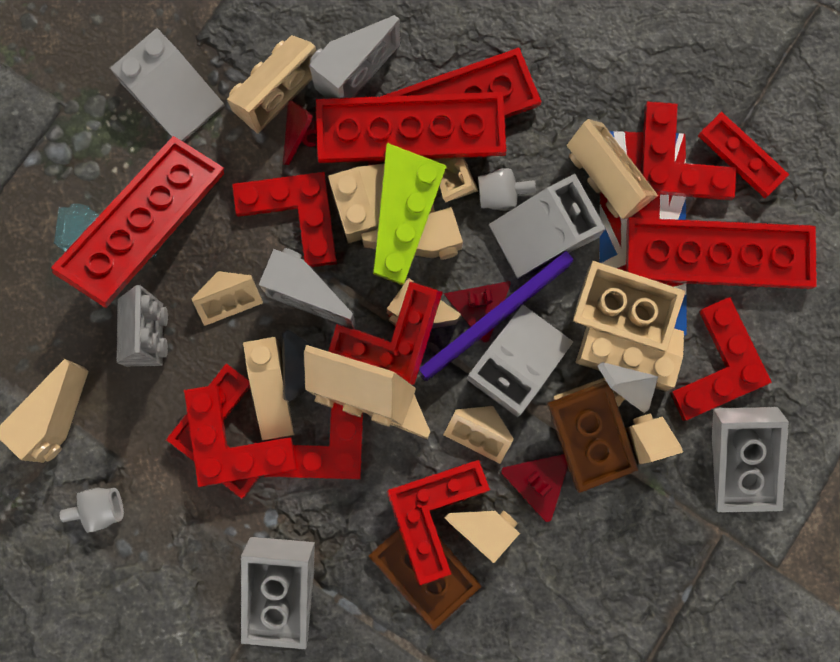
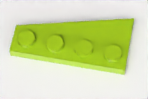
(406, 201)

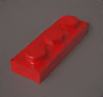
(743, 153)

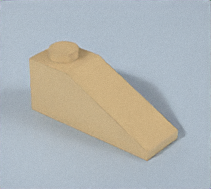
(439, 237)
(266, 383)

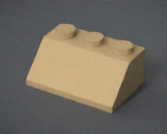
(273, 83)
(610, 169)
(628, 306)
(614, 350)
(357, 386)

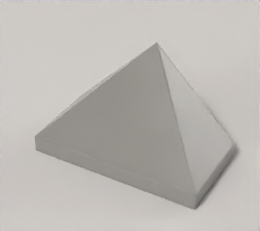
(630, 384)

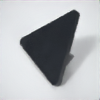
(293, 365)

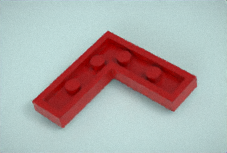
(678, 178)
(300, 192)
(409, 339)
(743, 365)
(231, 390)
(212, 457)
(335, 461)
(412, 512)

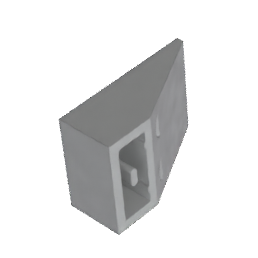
(547, 226)
(141, 329)
(519, 361)

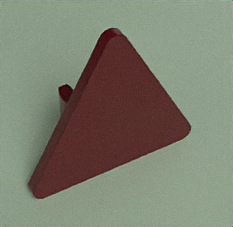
(298, 128)
(478, 301)
(539, 482)

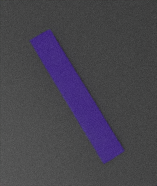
(495, 316)

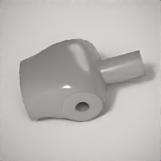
(499, 189)
(95, 508)

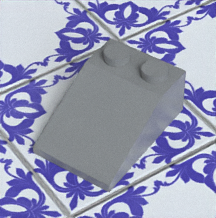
(353, 59)
(167, 86)
(296, 284)
(749, 458)
(276, 592)

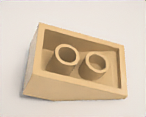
(359, 199)
(45, 416)

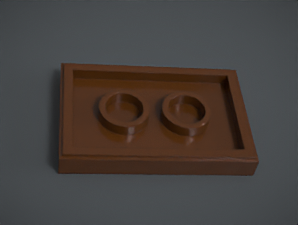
(592, 436)
(432, 600)

